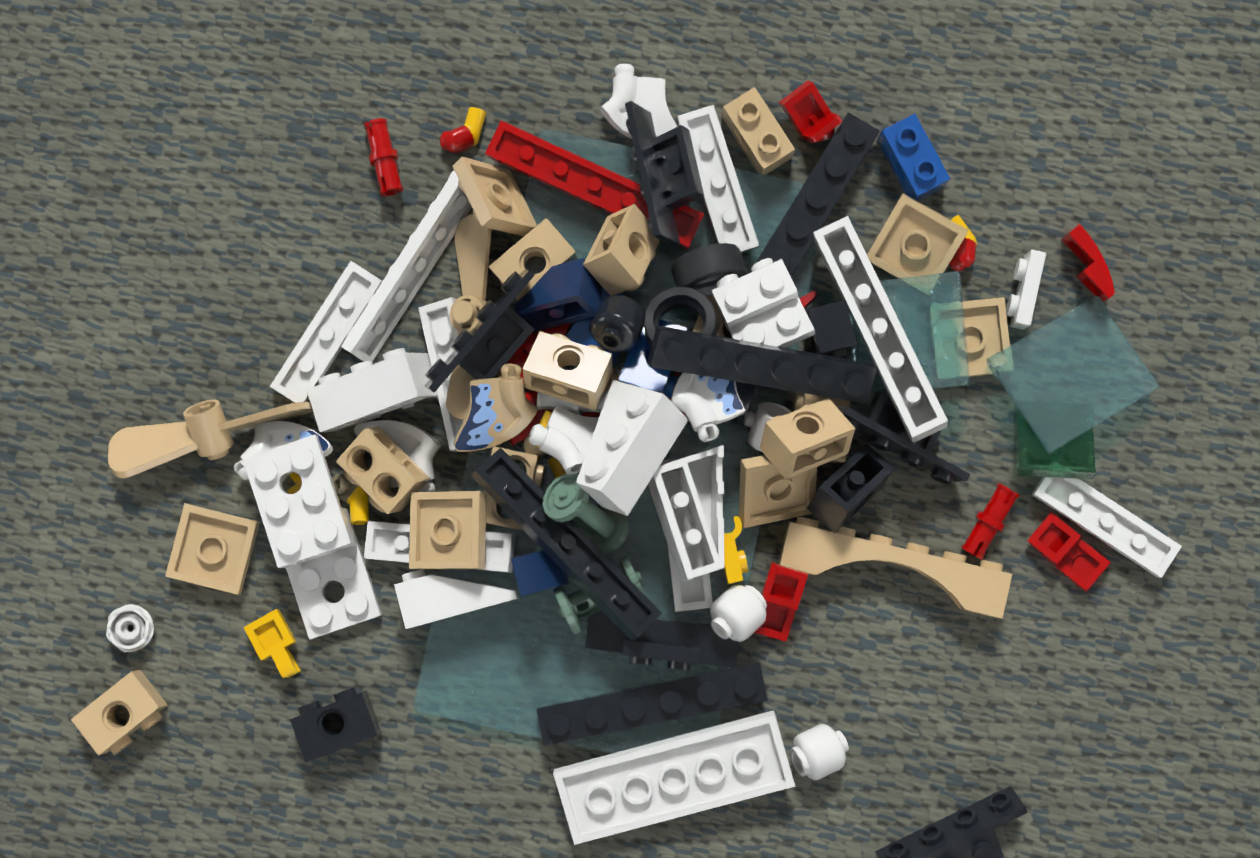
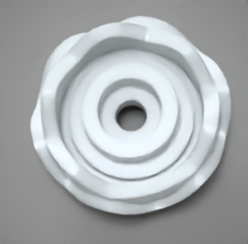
(118, 631)

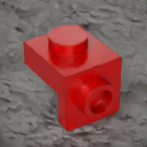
(810, 113)

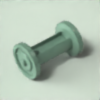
(568, 501)
(575, 613)

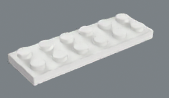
(674, 777)

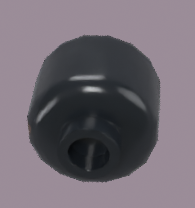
(618, 323)

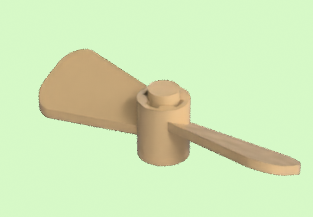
(472, 253)
(204, 430)

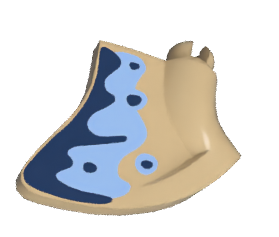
(495, 411)

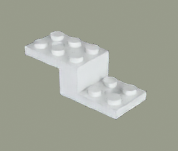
(312, 536)

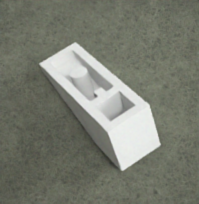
(440, 597)

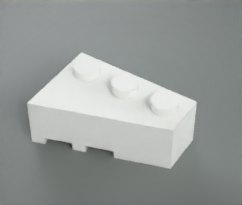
(370, 390)
(628, 445)
(691, 511)

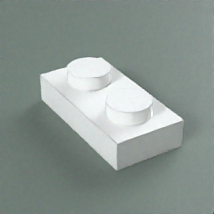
(1028, 273)

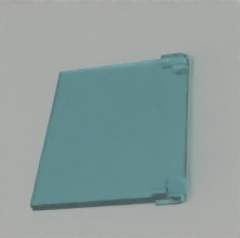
(1072, 374)

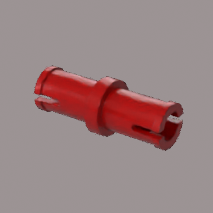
(383, 157)
(990, 521)

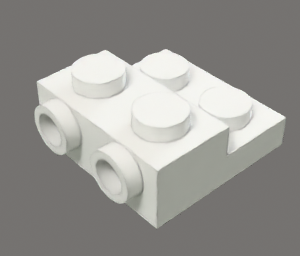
(763, 306)

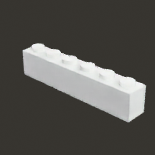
(880, 329)

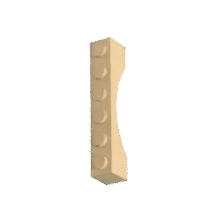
(971, 587)

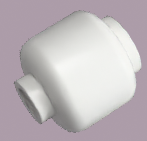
(738, 612)
(819, 752)

